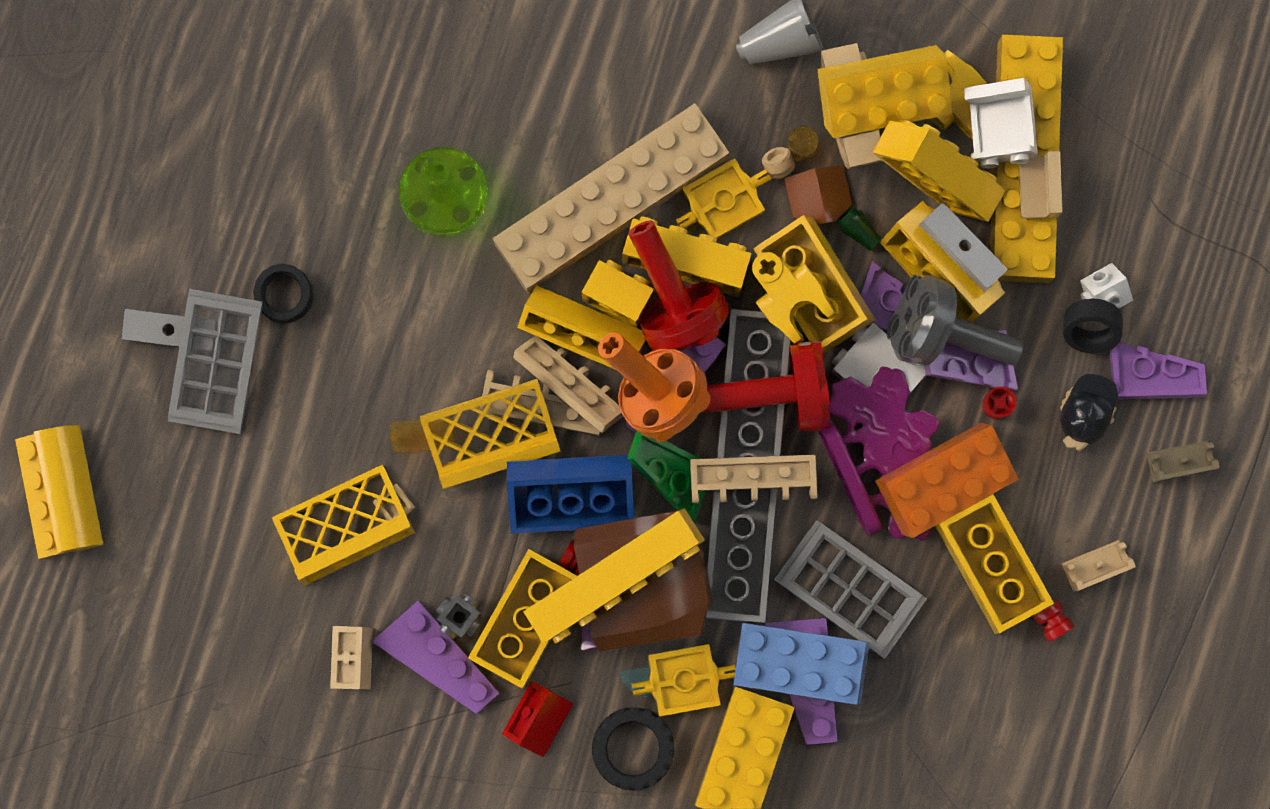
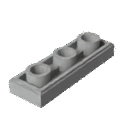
(951, 233)
(151, 327)

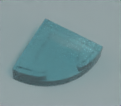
(634, 676)

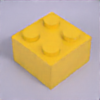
(618, 293)

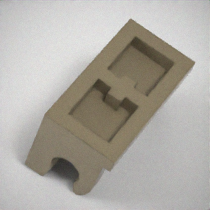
(1182, 461)

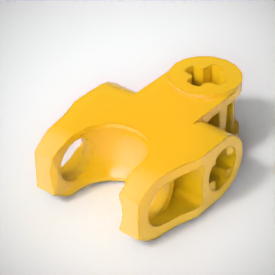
(962, 76)
(788, 292)

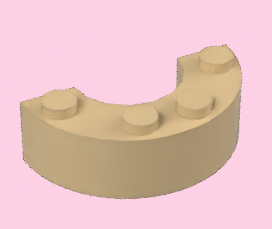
(855, 148)

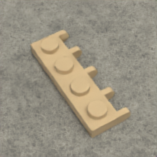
(569, 383)
(560, 412)
(753, 474)

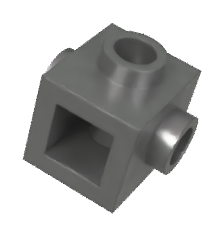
(456, 604)

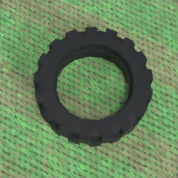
(623, 780)

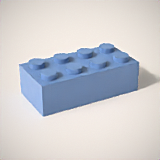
(801, 663)

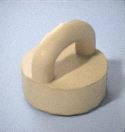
(778, 162)

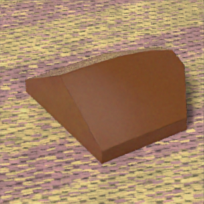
(819, 194)

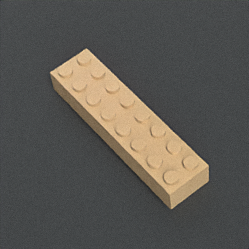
(610, 198)

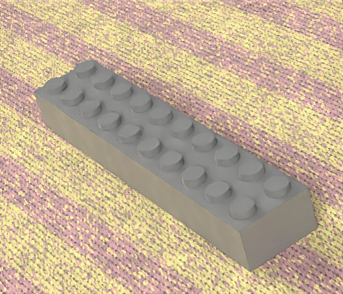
(741, 527)

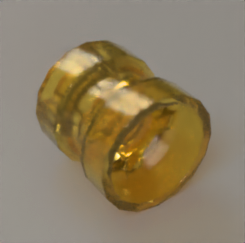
(803, 138)

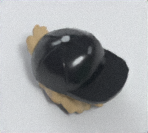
(1088, 410)

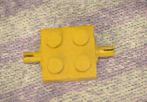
(723, 199)
(683, 680)

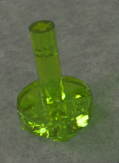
(443, 191)

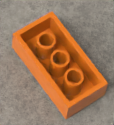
(946, 480)

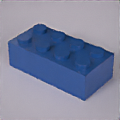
(568, 493)

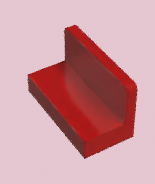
(537, 719)

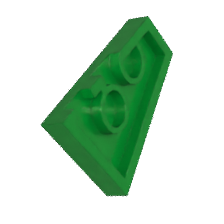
(667, 470)

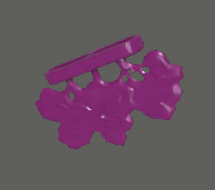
(888, 436)

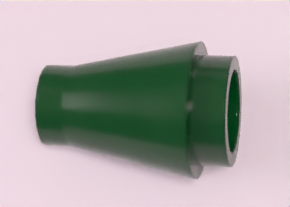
(858, 227)

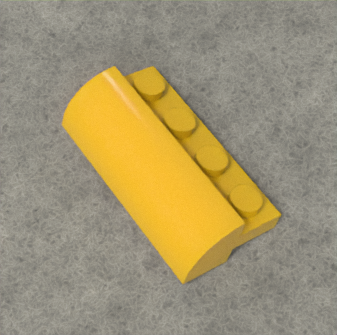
(59, 491)

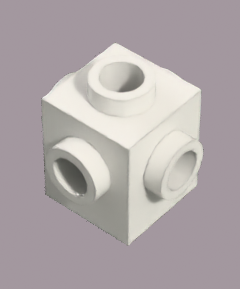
(1107, 285)

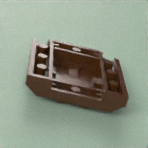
(662, 610)

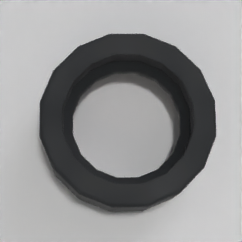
(306, 293)
(1097, 311)

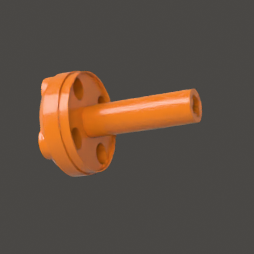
(658, 390)

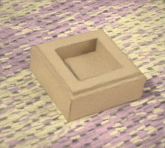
(389, 511)

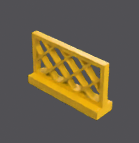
(496, 458)
(355, 548)

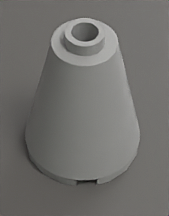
(781, 35)

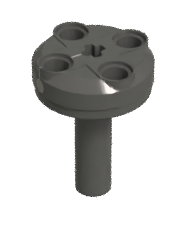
(928, 321)

